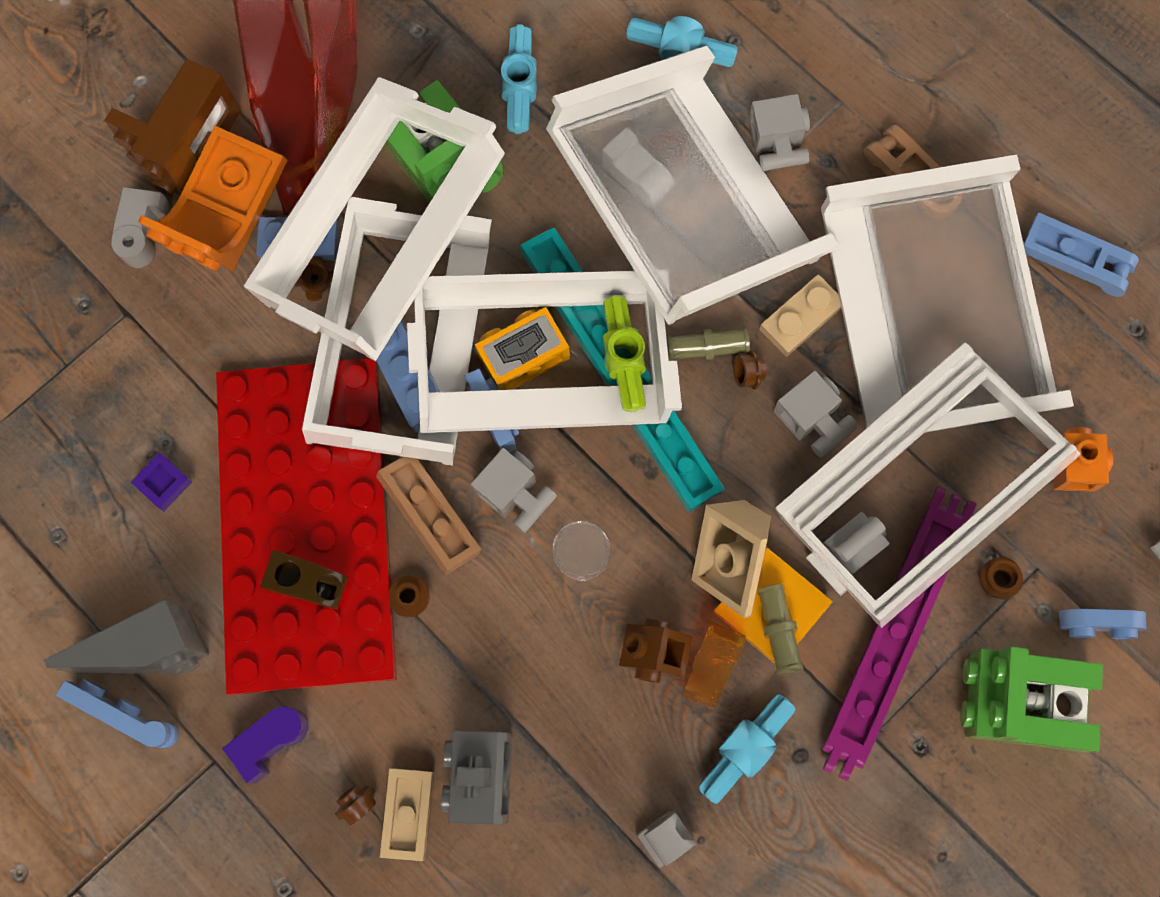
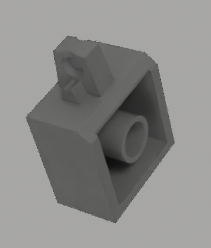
(478, 777)

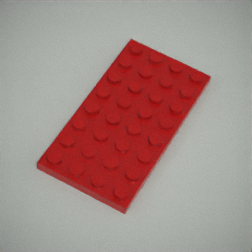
(308, 505)

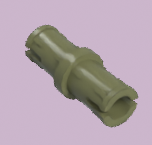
(708, 344)
(780, 629)

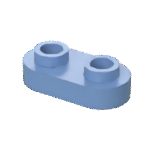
(1084, 623)

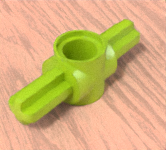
(626, 371)

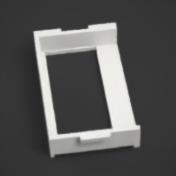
(332, 189)
(452, 338)
(539, 406)
(890, 437)

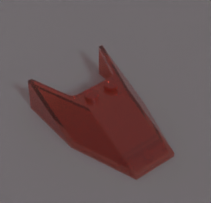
(294, 97)

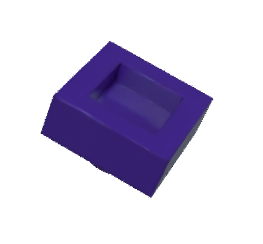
(161, 482)

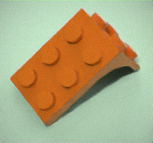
(219, 201)

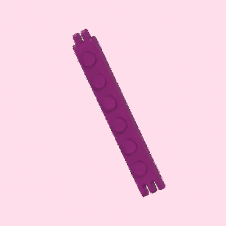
(890, 647)

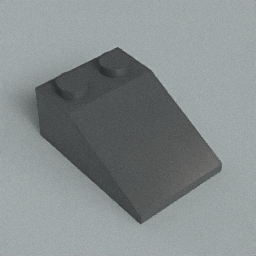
(150, 642)

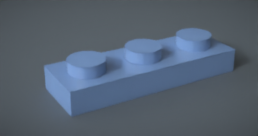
(404, 385)

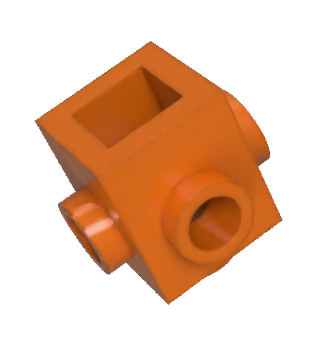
(1091, 468)

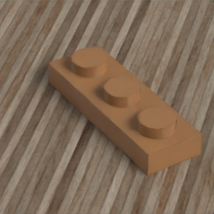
(428, 513)

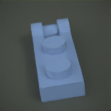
(1079, 254)
(119, 715)

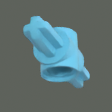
(678, 37)
(519, 94)
(747, 748)

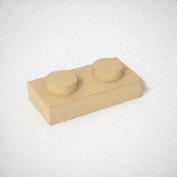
(801, 315)
(406, 814)

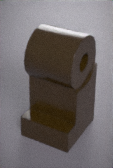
(303, 581)

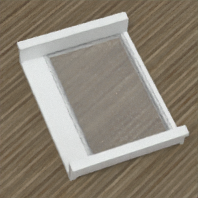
(678, 185)
(933, 267)

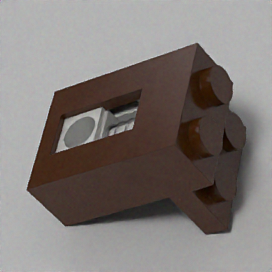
(178, 128)

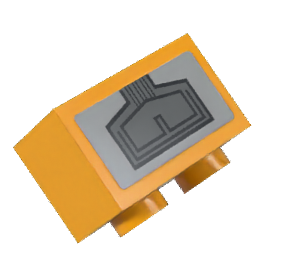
(522, 349)

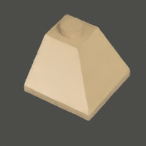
(732, 553)

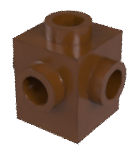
(647, 648)

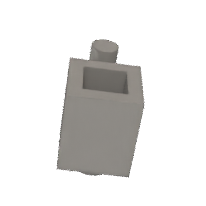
(778, 127)
(810, 408)
(506, 485)
(857, 542)

